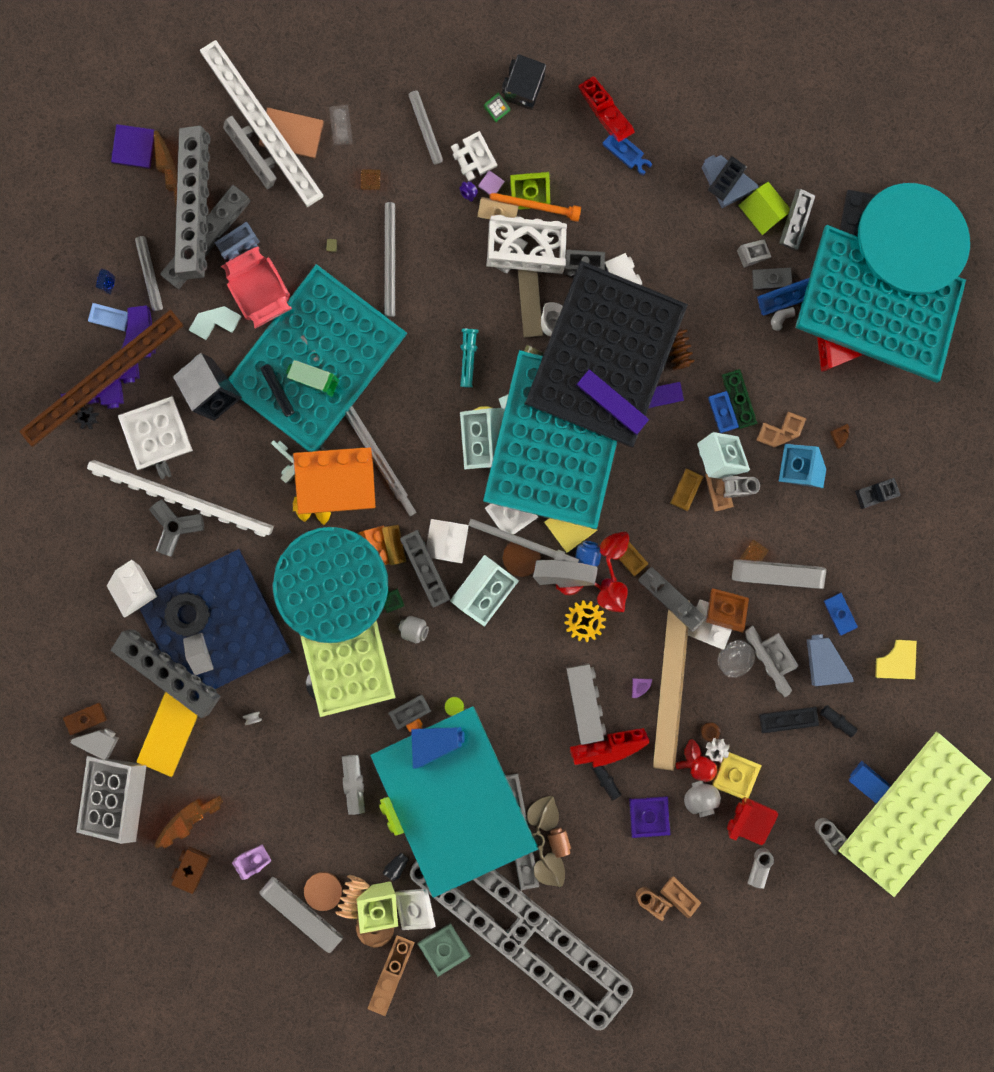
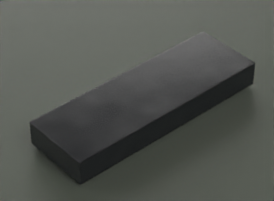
(788, 719)

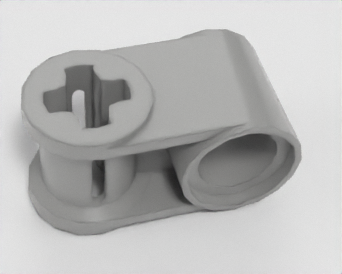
(737, 486)
(832, 837)

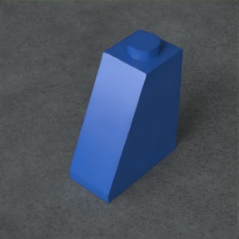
(434, 743)

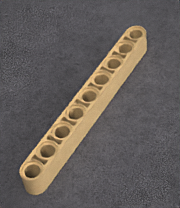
(670, 693)

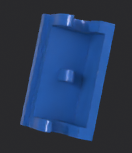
(869, 782)

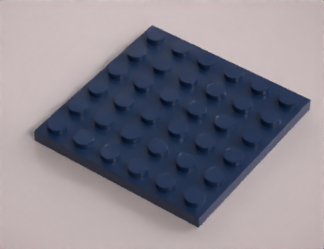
(239, 625)

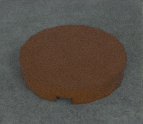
(520, 560)

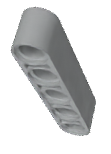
(778, 573)
(301, 916)

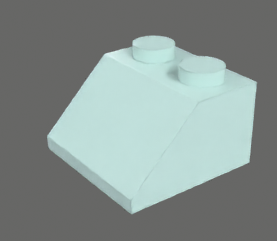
(722, 455)

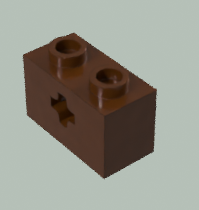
(190, 881)

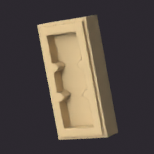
(491, 208)

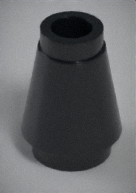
(395, 868)

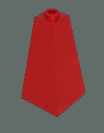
(834, 354)

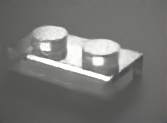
(341, 125)

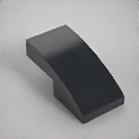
(877, 493)

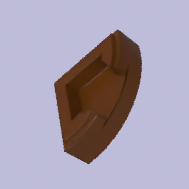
(840, 435)

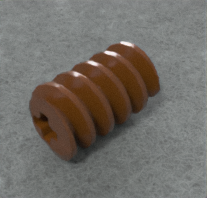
(680, 352)

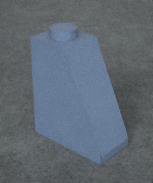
(743, 187)
(826, 663)

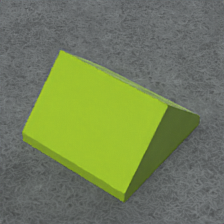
(531, 187)
(764, 208)

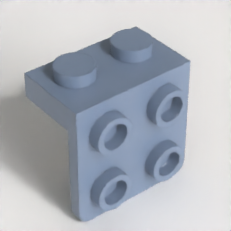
(237, 242)

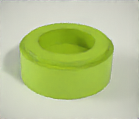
(454, 705)

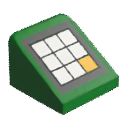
(496, 107)

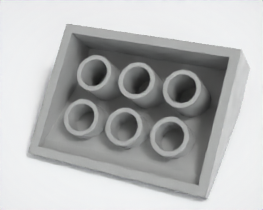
(111, 799)

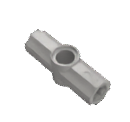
(353, 784)

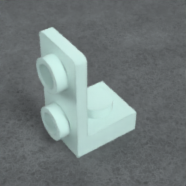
(288, 472)

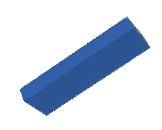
(782, 297)

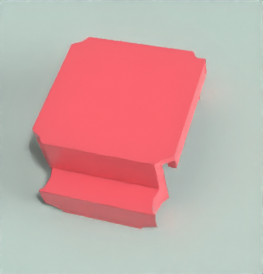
(257, 287)

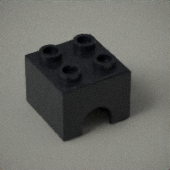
(523, 81)

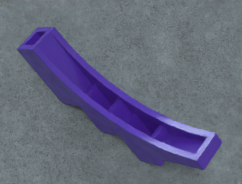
(138, 320)

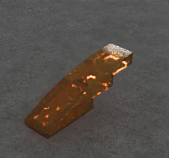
(166, 164)

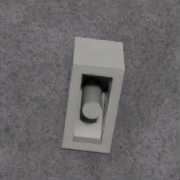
(97, 743)

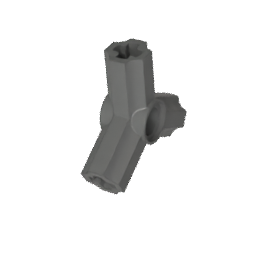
(185, 525)

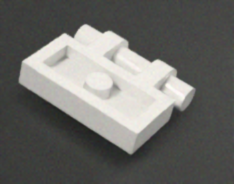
(479, 152)

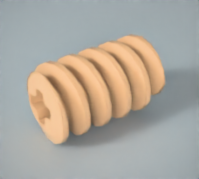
(356, 888)

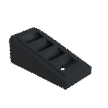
(736, 164)

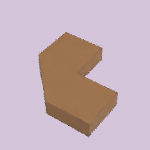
(790, 430)

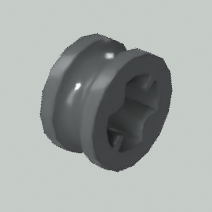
(163, 470)

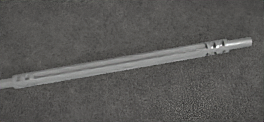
(377, 456)

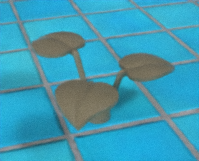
(546, 816)

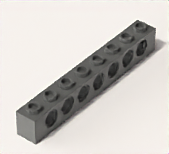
(187, 193)

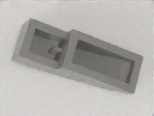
(564, 573)

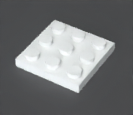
(155, 433)

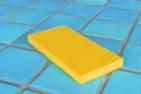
(167, 736)

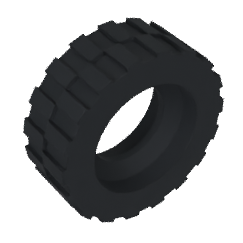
(201, 614)

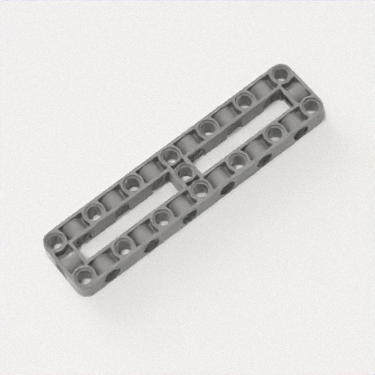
(526, 960)

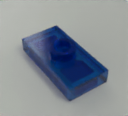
(105, 281)

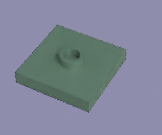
(444, 949)

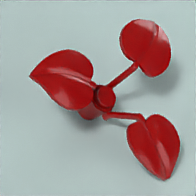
(613, 593)

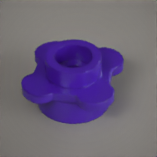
(468, 190)

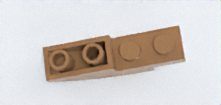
(390, 975)

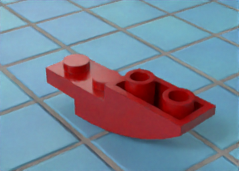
(605, 109)
(616, 747)

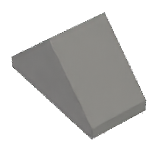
(753, 252)
(197, 654)

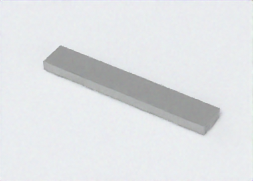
(525, 864)

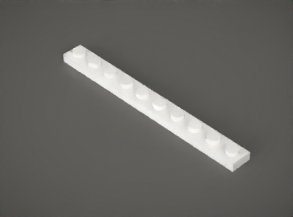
(261, 123)
(172, 496)

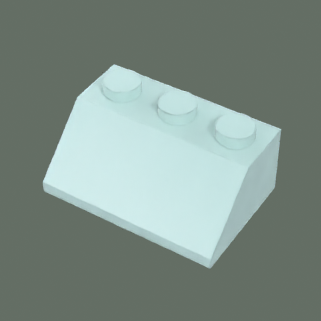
(480, 436)
(484, 590)

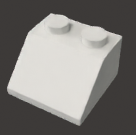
(447, 540)
(130, 588)

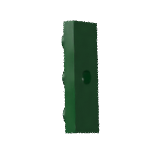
(736, 387)

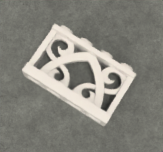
(518, 227)

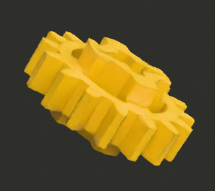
(589, 629)

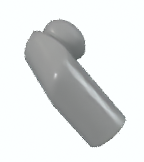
(780, 316)

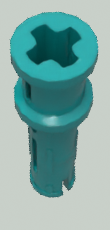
(468, 348)

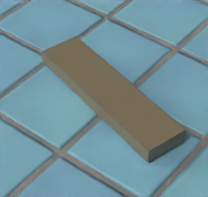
(530, 303)

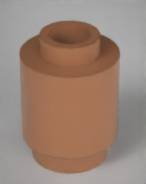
(559, 842)

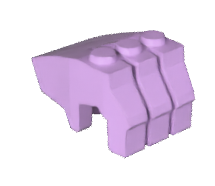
(251, 862)

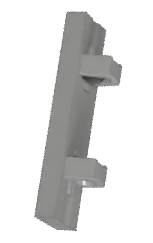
(240, 139)

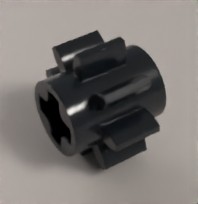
(91, 420)

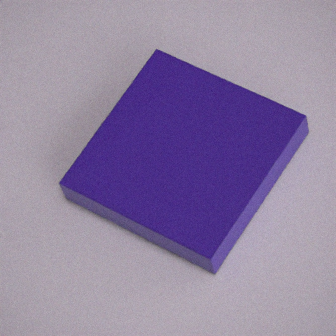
(133, 146)
(649, 816)

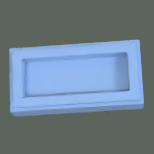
(108, 317)

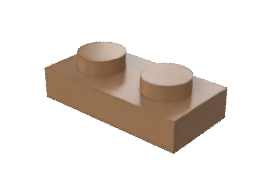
(717, 491)
(680, 897)

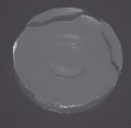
(736, 659)

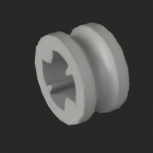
(252, 718)

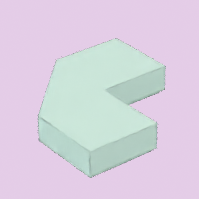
(206, 321)

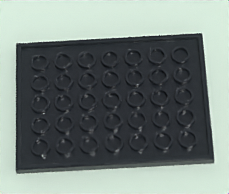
(619, 335)

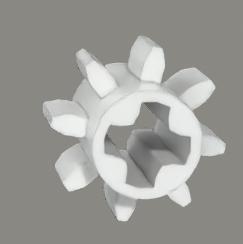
(719, 745)

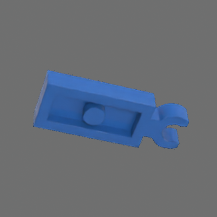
(627, 153)

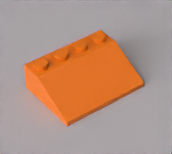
(334, 480)

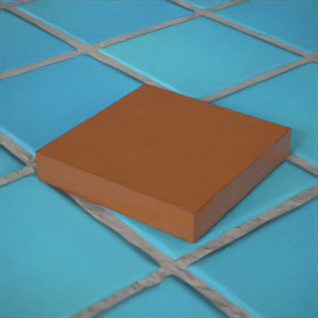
(727, 610)

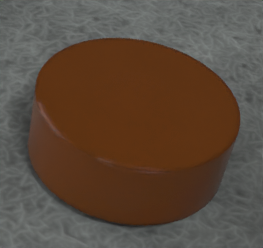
(710, 731)

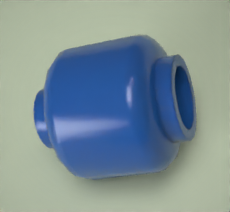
(588, 553)

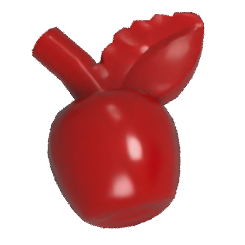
(701, 767)

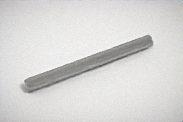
(389, 259)

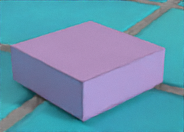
(491, 183)

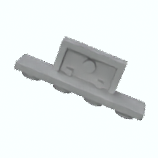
(775, 658)

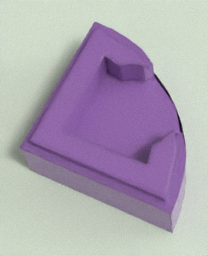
(640, 686)

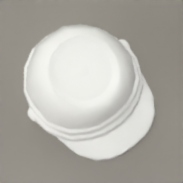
(549, 317)

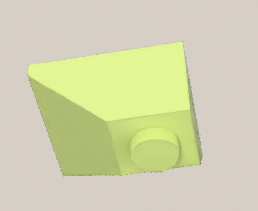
(377, 908)

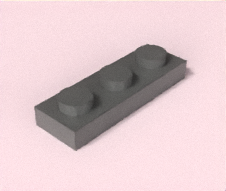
(797, 219)

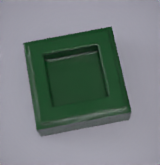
(393, 601)

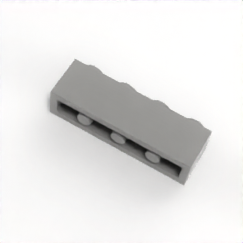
(585, 703)

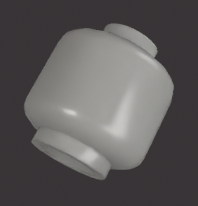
(413, 629)

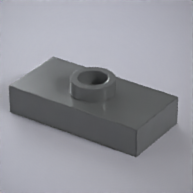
(771, 278)
(409, 711)

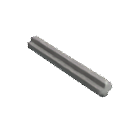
(425, 127)
(149, 274)

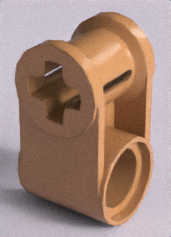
(656, 904)

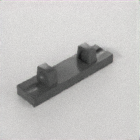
(425, 568)
(672, 599)

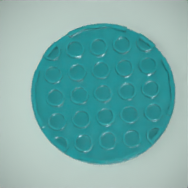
(914, 238)
(330, 585)

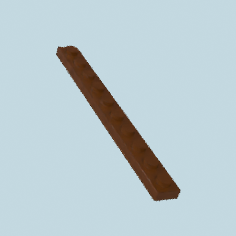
(101, 378)

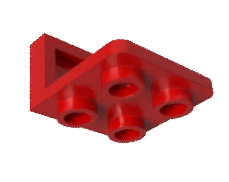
(752, 821)

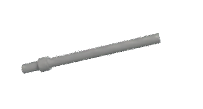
(558, 555)

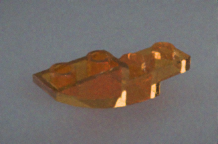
(181, 825)

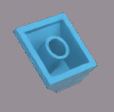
(802, 466)

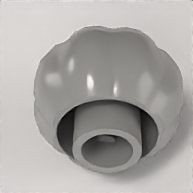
(702, 799)

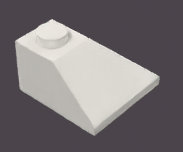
(708, 632)

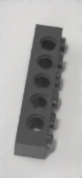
(218, 223)
(125, 649)

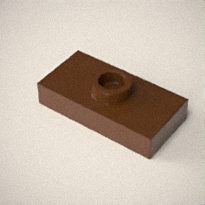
(84, 718)

